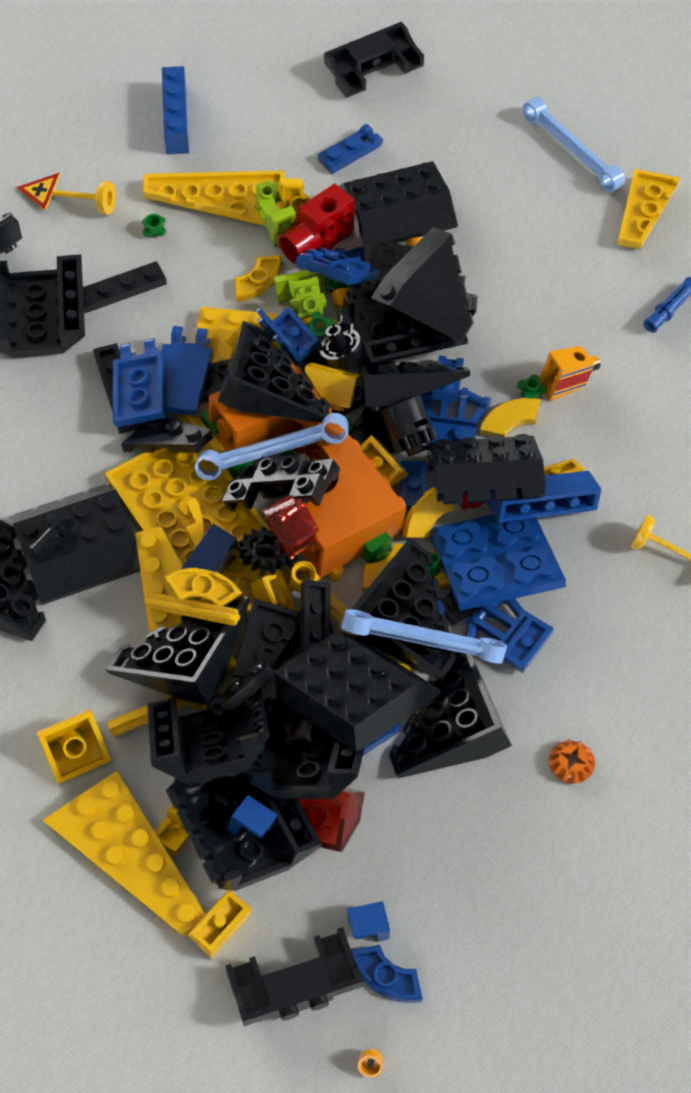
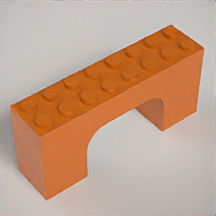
(357, 503)

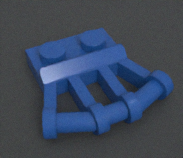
(337, 265)
(457, 428)
(524, 637)

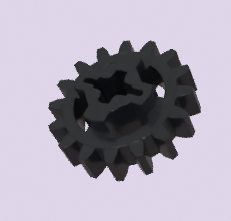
(264, 552)

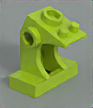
(273, 217)
(303, 291)

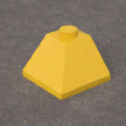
(333, 384)

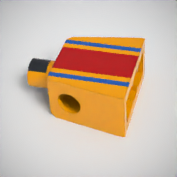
(567, 371)

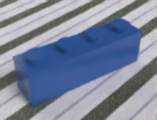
(175, 110)
(563, 495)

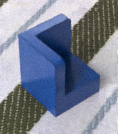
(253, 817)
(369, 921)

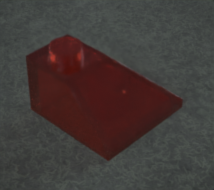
(335, 818)

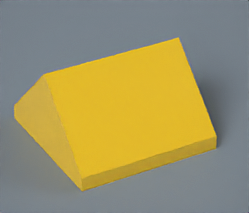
(74, 746)

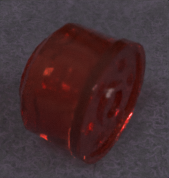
(291, 525)

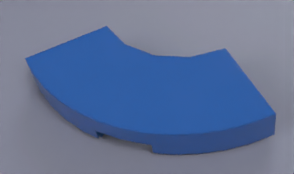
(385, 977)

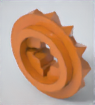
(578, 772)

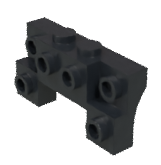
(370, 54)
(280, 477)
(297, 986)

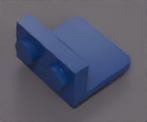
(290, 333)

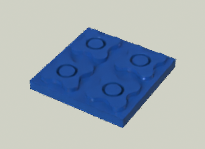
(495, 560)

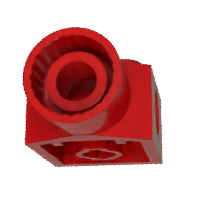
(319, 223)

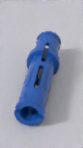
(665, 310)

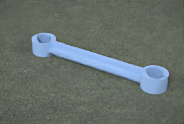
(610, 177)
(272, 446)
(365, 624)

